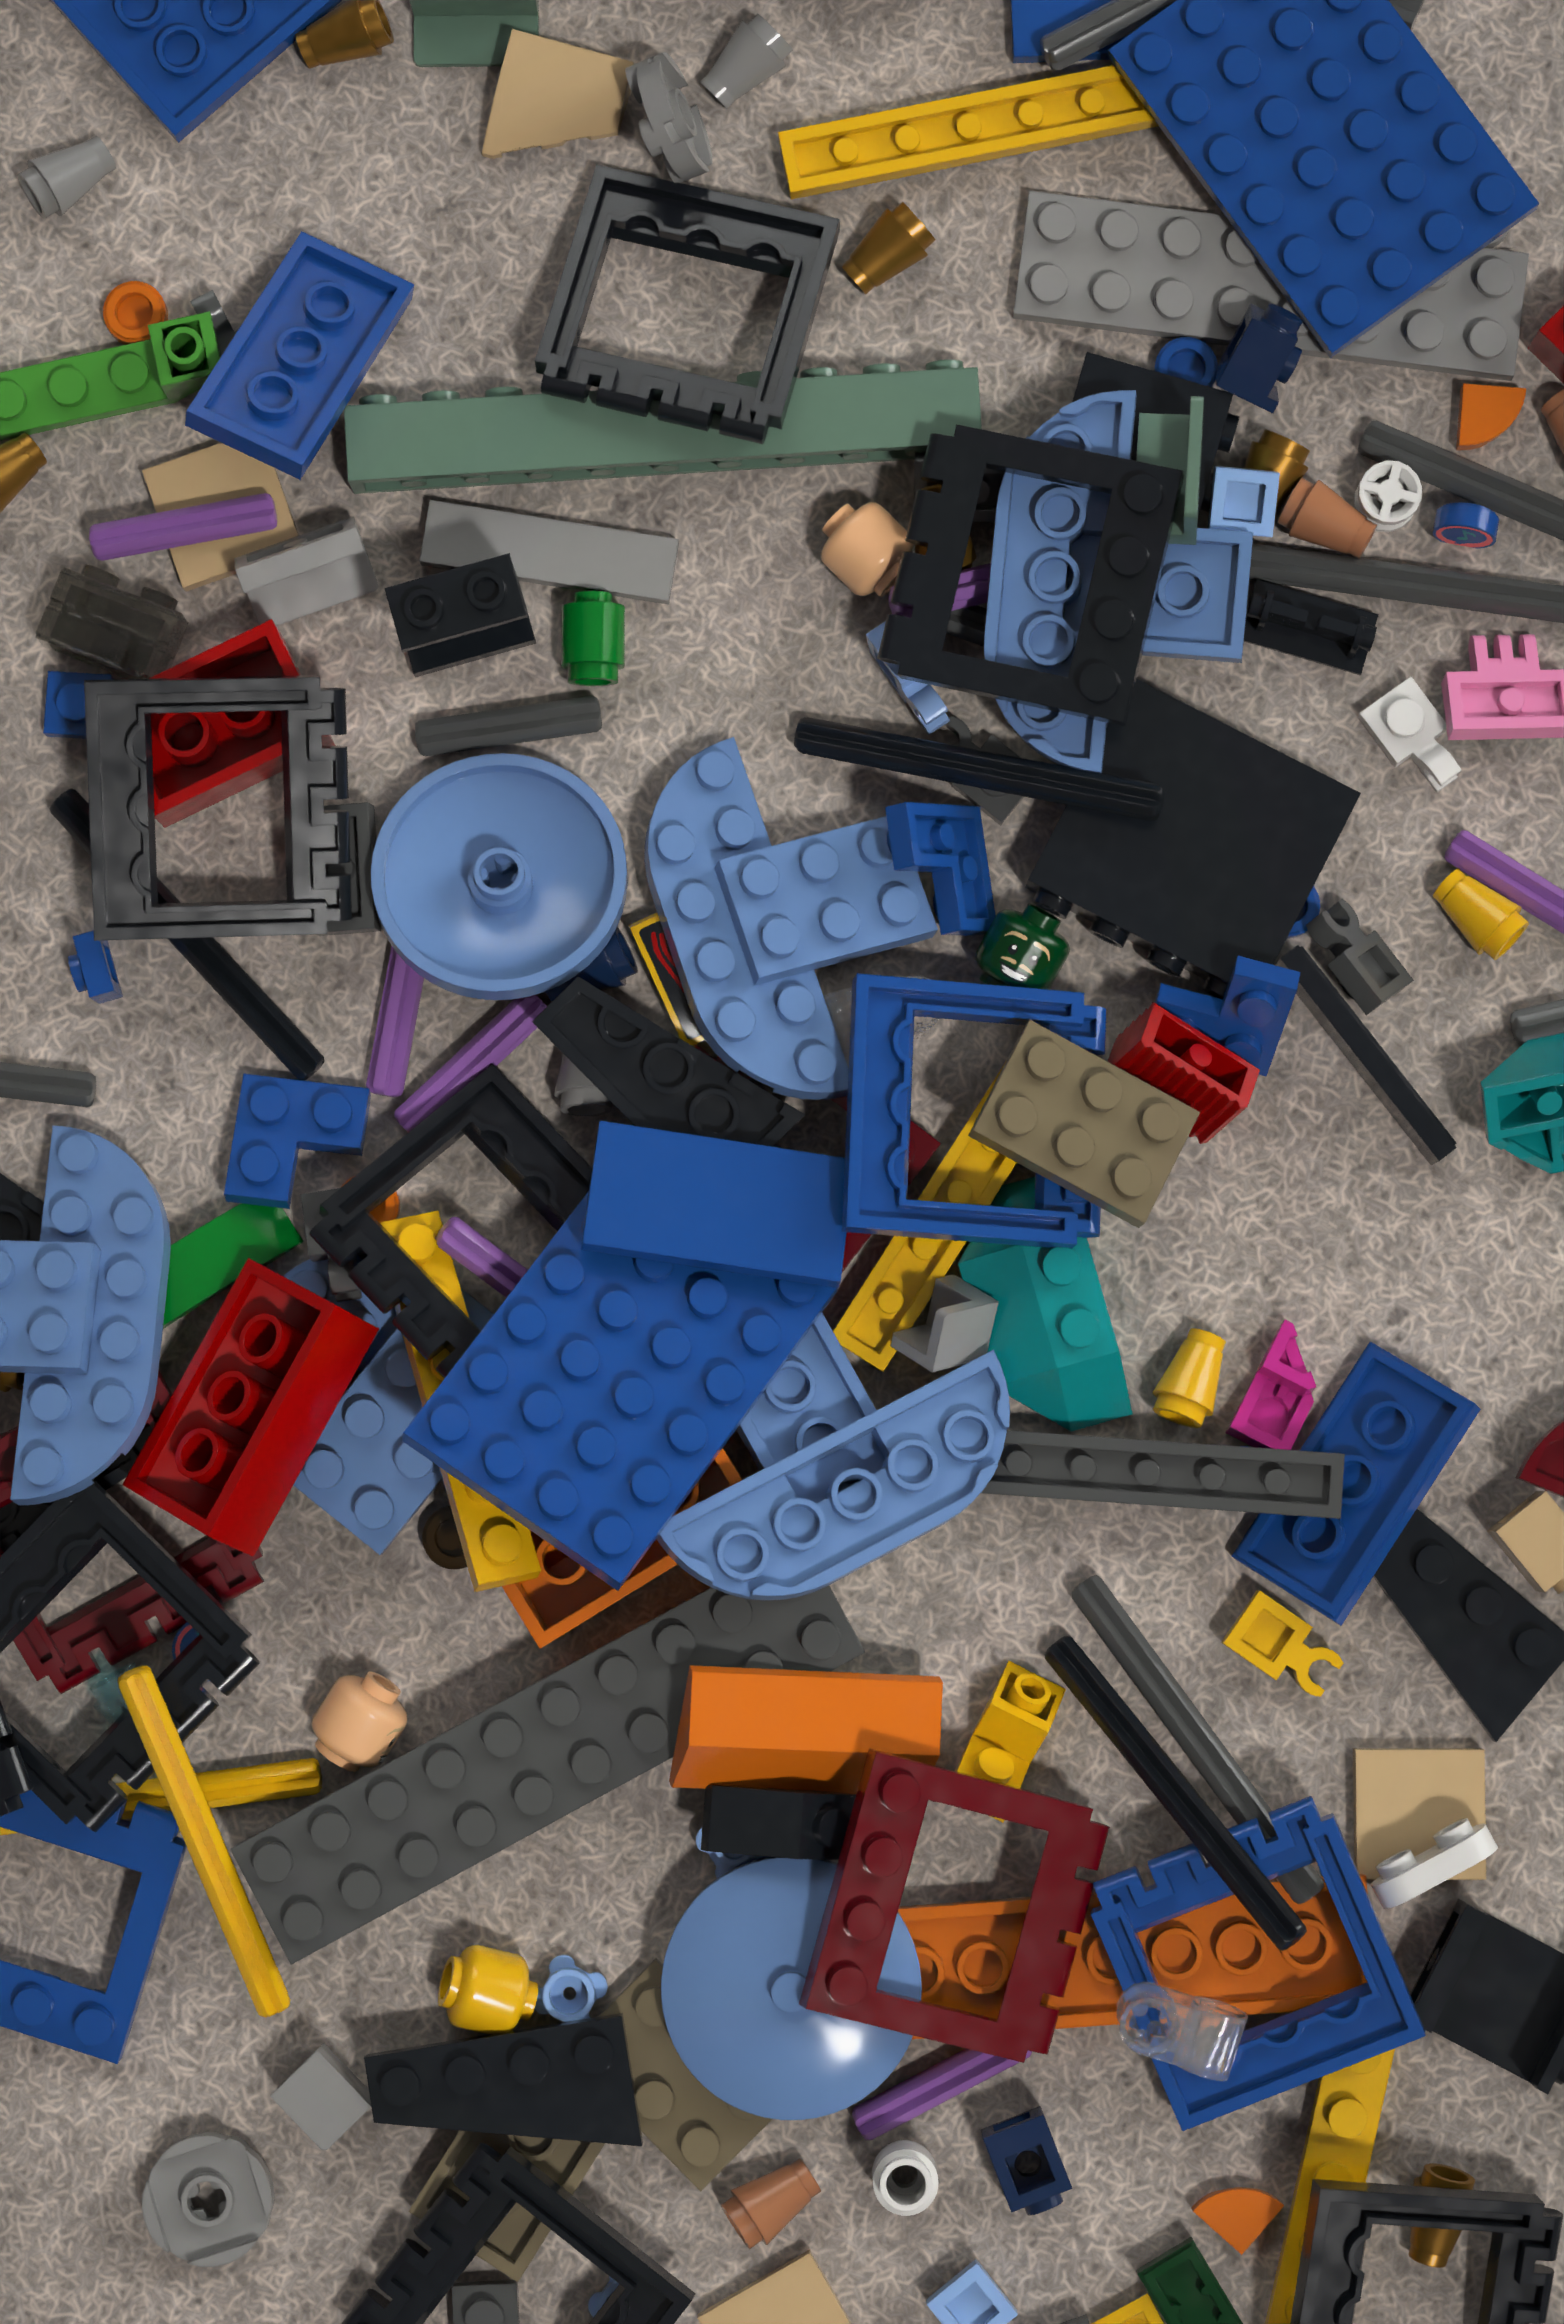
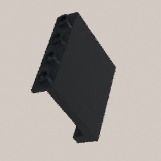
(1219, 865)

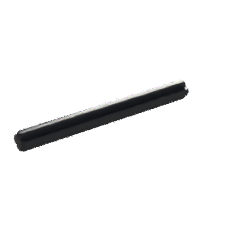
(979, 769)
(215, 965)
(1176, 1793)

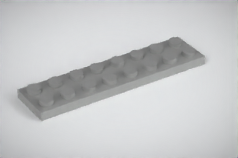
(1196, 277)

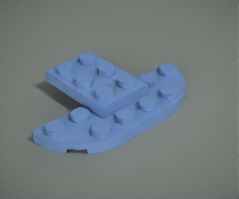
(1044, 569)
(761, 918)
(84, 1316)
(360, 1463)
(841, 1476)

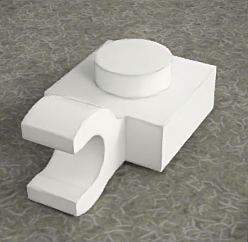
(1406, 727)

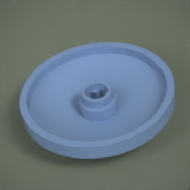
(499, 876)
(737, 1989)

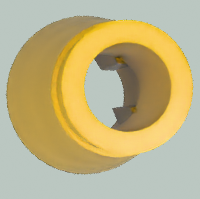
(1481, 914)
(1191, 1380)

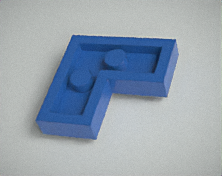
(953, 848)
(1247, 1017)
(277, 1121)

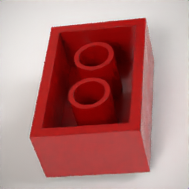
(219, 754)

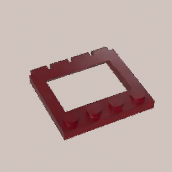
(119, 1619)
(870, 1889)

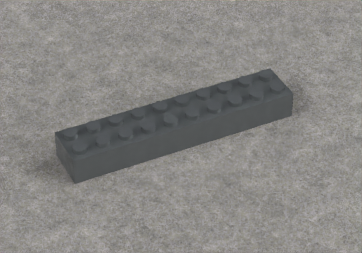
(519, 1764)

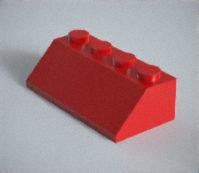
(250, 1407)

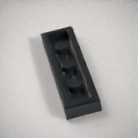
(1368, 1057)

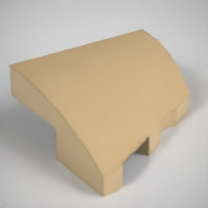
(554, 95)

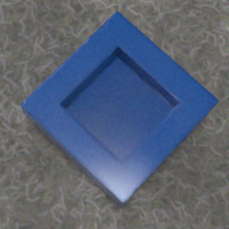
(66, 703)
(94, 969)

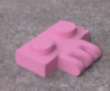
(1504, 694)

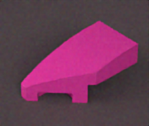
(1276, 1397)

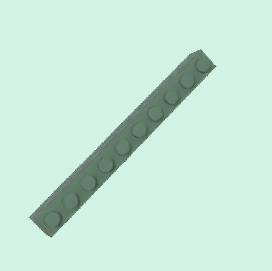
(557, 439)

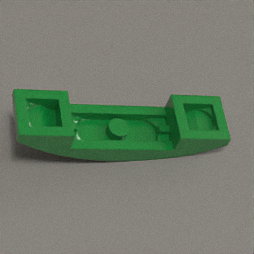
(216, 1252)

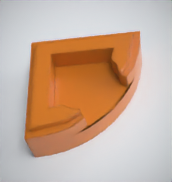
(1486, 413)
(1238, 2214)

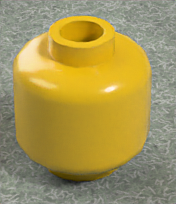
(487, 1990)

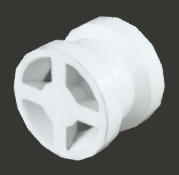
(1391, 483)

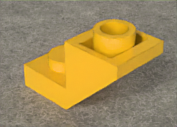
(1011, 1727)

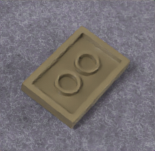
(1084, 1124)
(673, 2107)
(520, 2233)

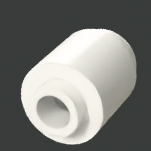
(905, 2198)

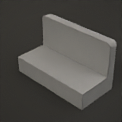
(307, 573)

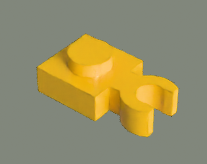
(1274, 1639)

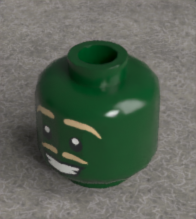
(1022, 949)

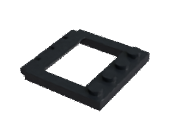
(701, 226)
(1118, 595)
(125, 813)
(515, 1142)
(38, 1570)
(1342, 2221)
(460, 2228)

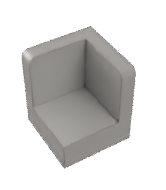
(955, 1328)
(323, 2097)

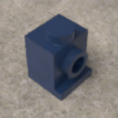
(1260, 355)
(1034, 2190)

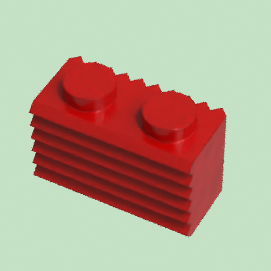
(1187, 1067)

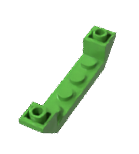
(110, 379)

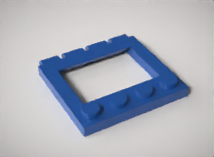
(881, 1111)
(69, 2013)
(1298, 2044)

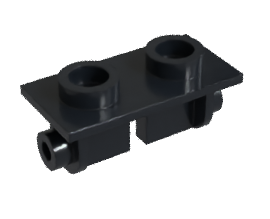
(1309, 627)

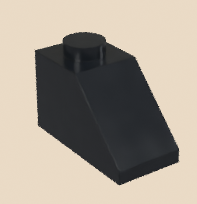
(775, 1822)

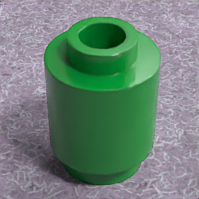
(592, 639)

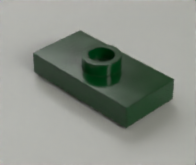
(1186, 2287)

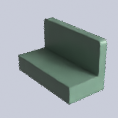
(469, 30)
(1176, 444)

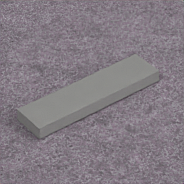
(552, 551)

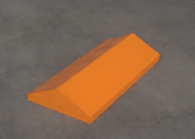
(800, 1726)

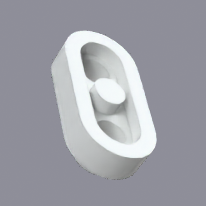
(1456, 1850)

